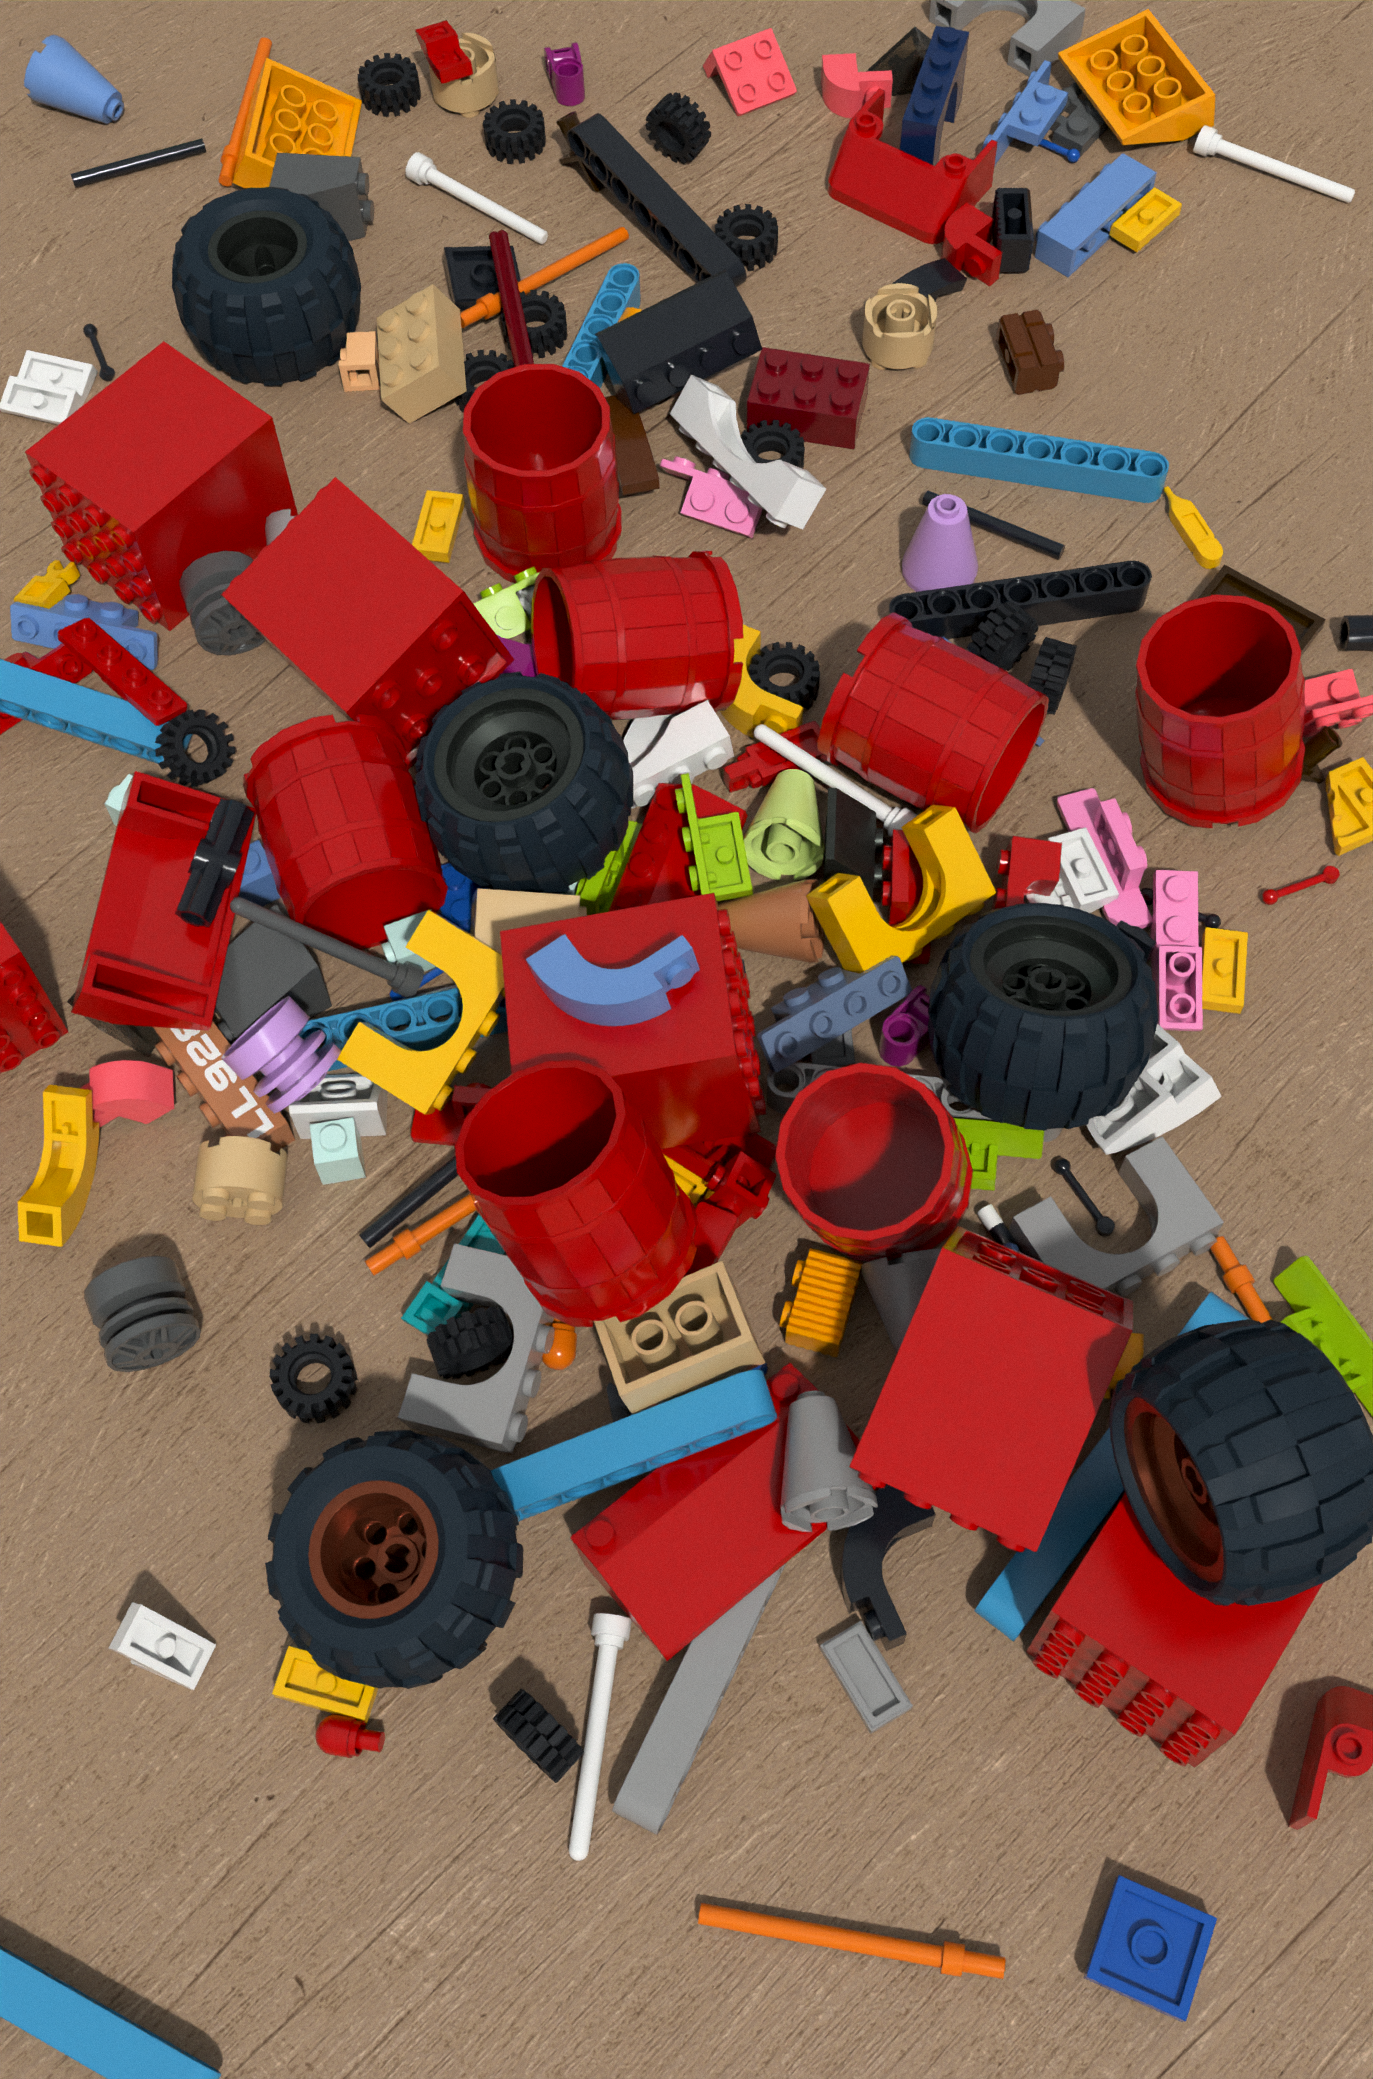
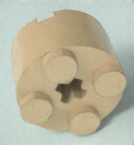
(474, 91)
(899, 327)
(239, 1180)

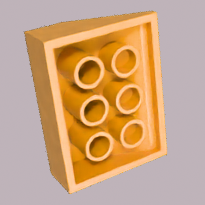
(1141, 82)
(294, 117)

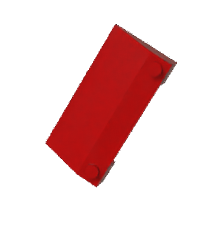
(140, 955)
(699, 1530)

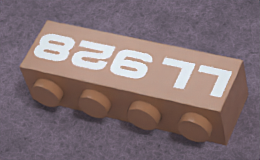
(224, 1094)

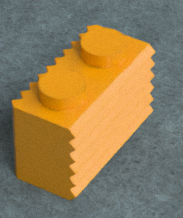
(821, 1303)

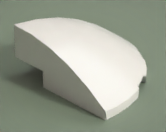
(1161, 1099)

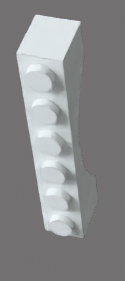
(776, 486)
(689, 745)

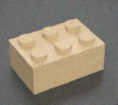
(421, 354)
(681, 1341)

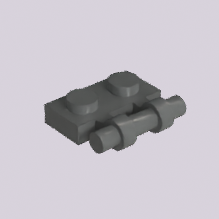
(1081, 126)

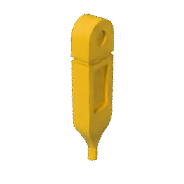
(1194, 531)

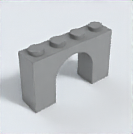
(1049, 29)
(1177, 1215)
(494, 1409)

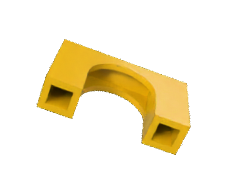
(952, 888)
(426, 1076)

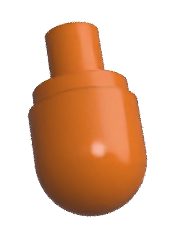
(563, 1347)

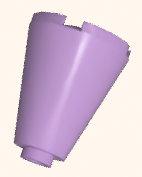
(941, 547)

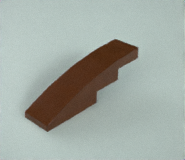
(634, 456)

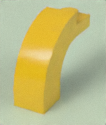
(752, 703)
(66, 1170)

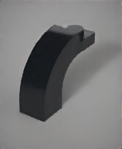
(863, 1557)

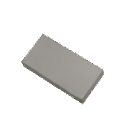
(865, 1677)

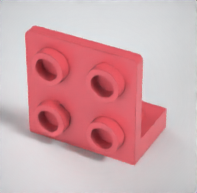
(752, 72)
(1334, 701)

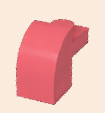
(846, 88)
(130, 1091)

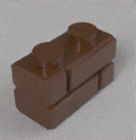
(1029, 351)

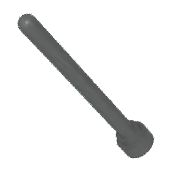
(402, 977)

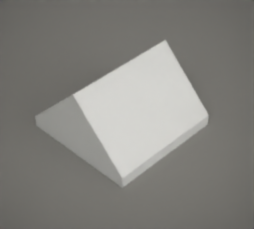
(342, 1098)

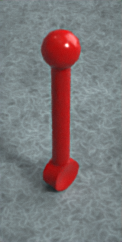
(1329, 875)

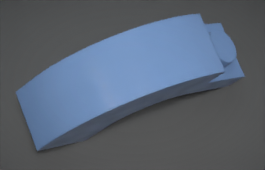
(612, 995)

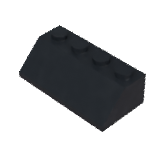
(677, 338)

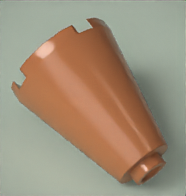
(778, 922)

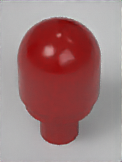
(347, 1736)

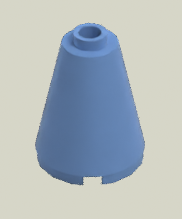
(70, 83)

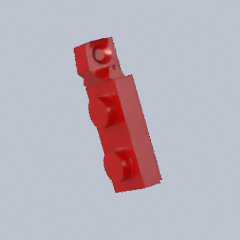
(762, 764)

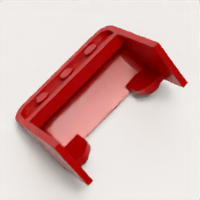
(902, 187)
(1336, 1744)

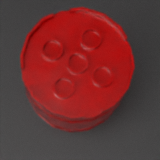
(541, 470)
(640, 632)
(1220, 711)
(932, 722)
(344, 828)
(874, 1162)
(577, 1193)

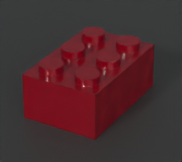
(811, 393)

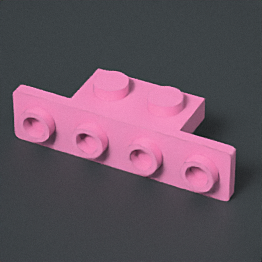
(715, 498)
(1114, 841)

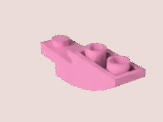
(1177, 953)

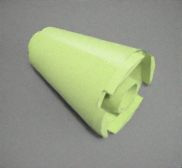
(786, 829)

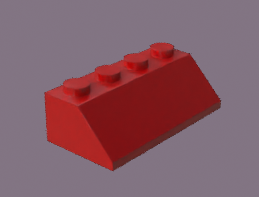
(659, 861)

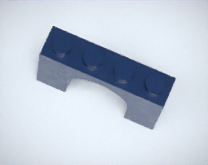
(935, 94)

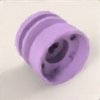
(281, 1055)

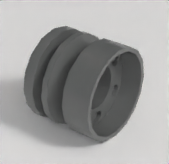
(214, 620)
(141, 1313)

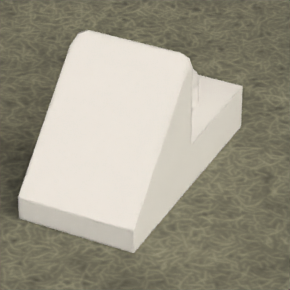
(162, 1646)

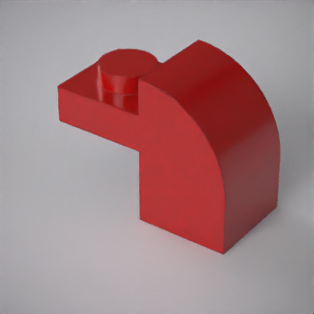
(968, 244)

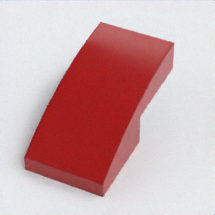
(443, 52)

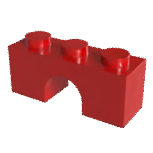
(1026, 869)

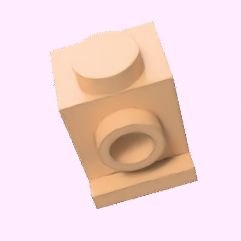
(360, 362)

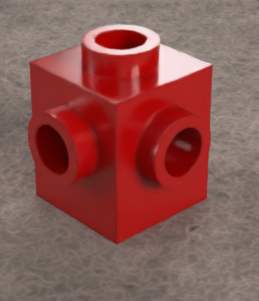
(739, 1187)

